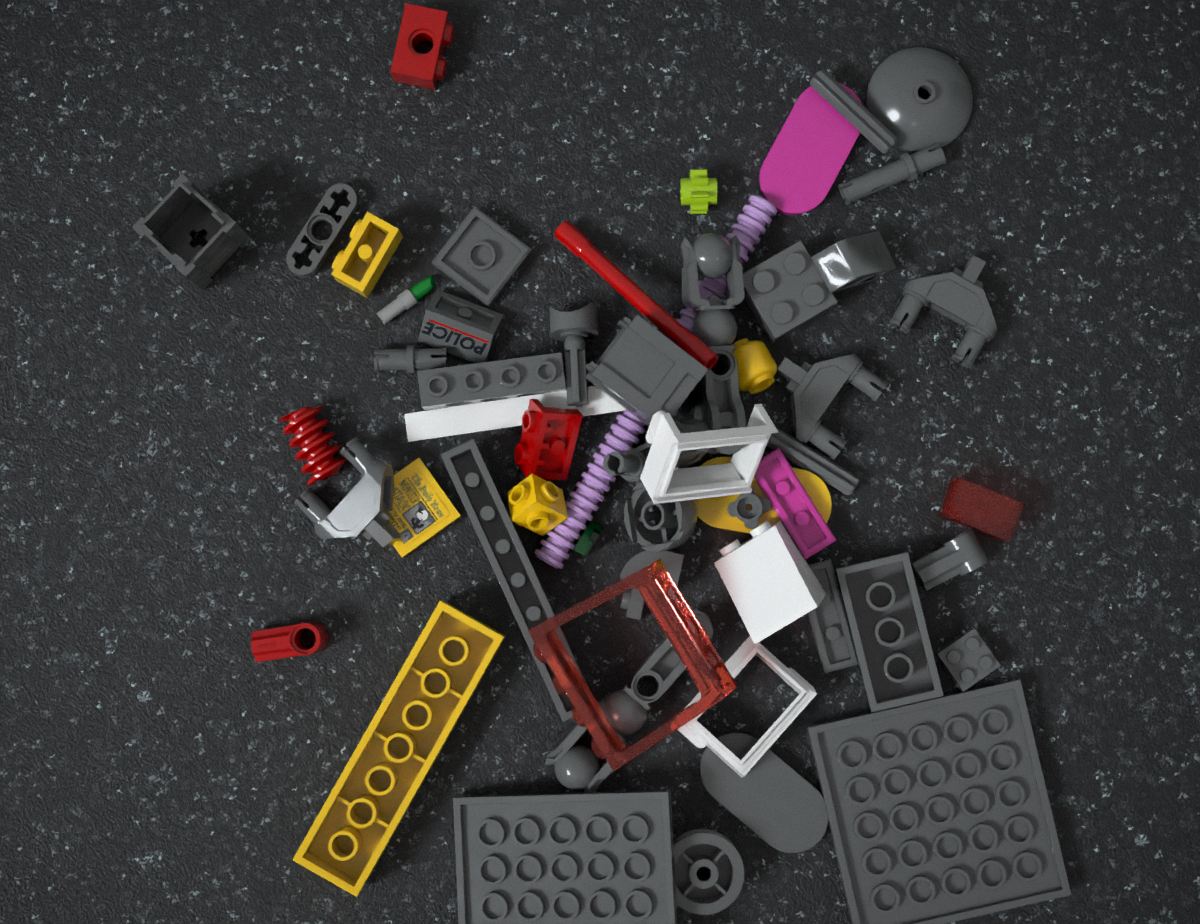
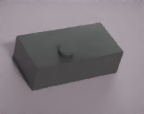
(889, 632)

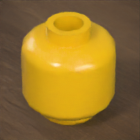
(754, 366)

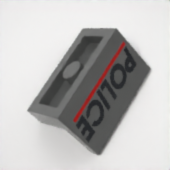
(460, 327)

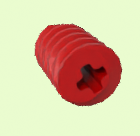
(313, 444)

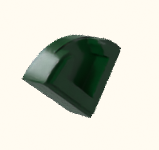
(588, 538)

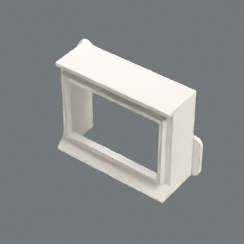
(672, 485)
(702, 737)

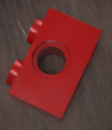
(417, 26)

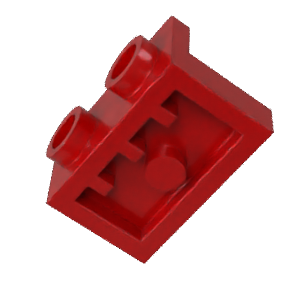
(547, 441)

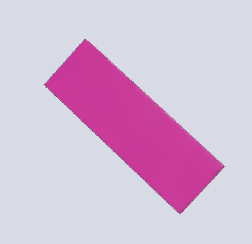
(792, 504)

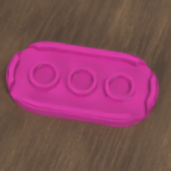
(807, 154)

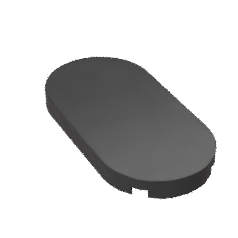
(768, 798)

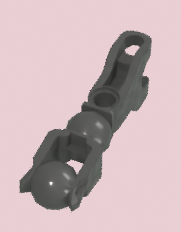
(715, 325)
(626, 710)

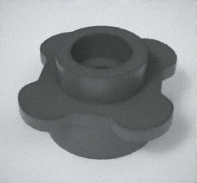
(750, 518)

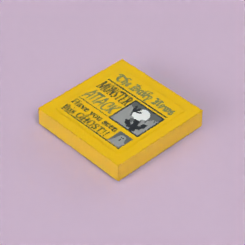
(419, 507)

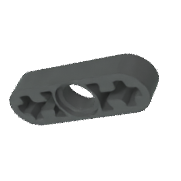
(301, 248)

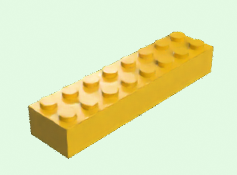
(399, 748)

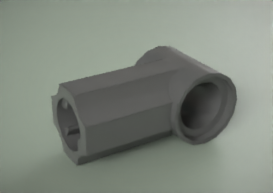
(956, 557)

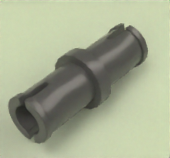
(410, 359)

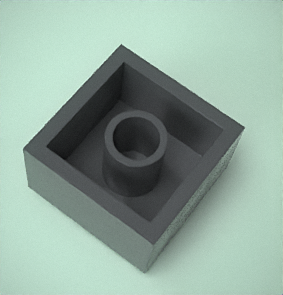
(786, 292)

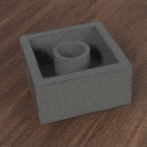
(967, 659)

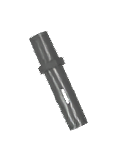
(905, 168)

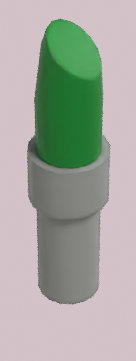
(406, 299)

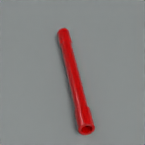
(582, 247)

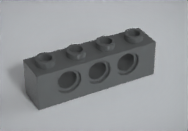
(491, 381)

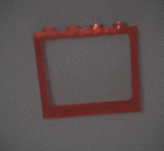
(684, 635)

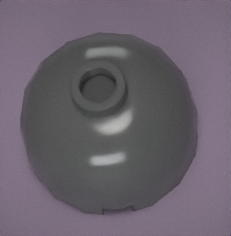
(658, 525)

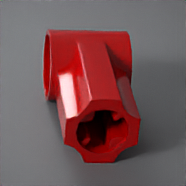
(286, 641)

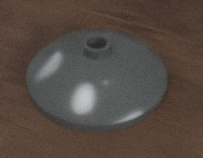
(919, 121)

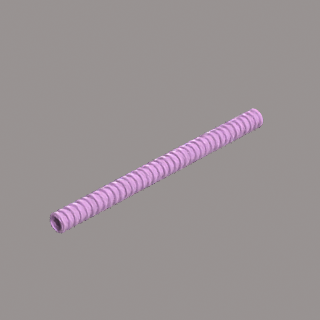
(628, 427)

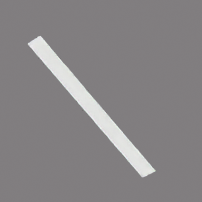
(496, 414)

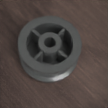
(725, 876)

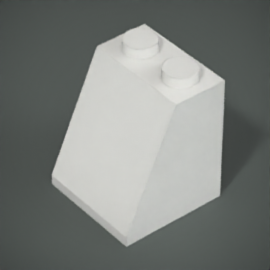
(768, 580)

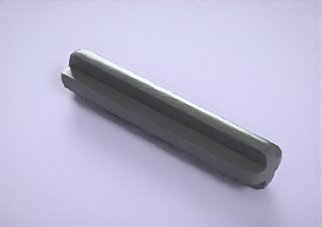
(853, 111)
(813, 462)

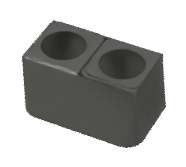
(854, 261)

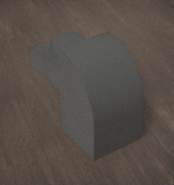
(632, 598)

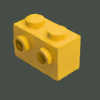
(366, 255)

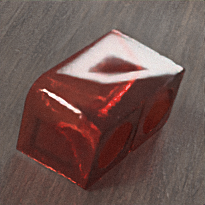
(981, 509)

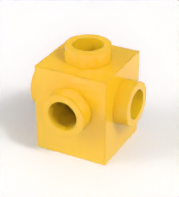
(537, 504)

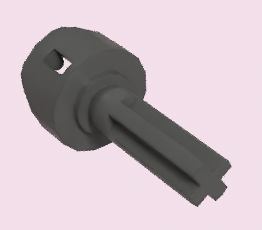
(574, 329)

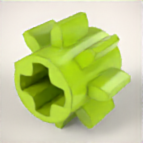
(698, 191)

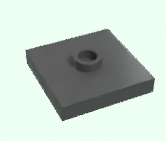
(481, 256)

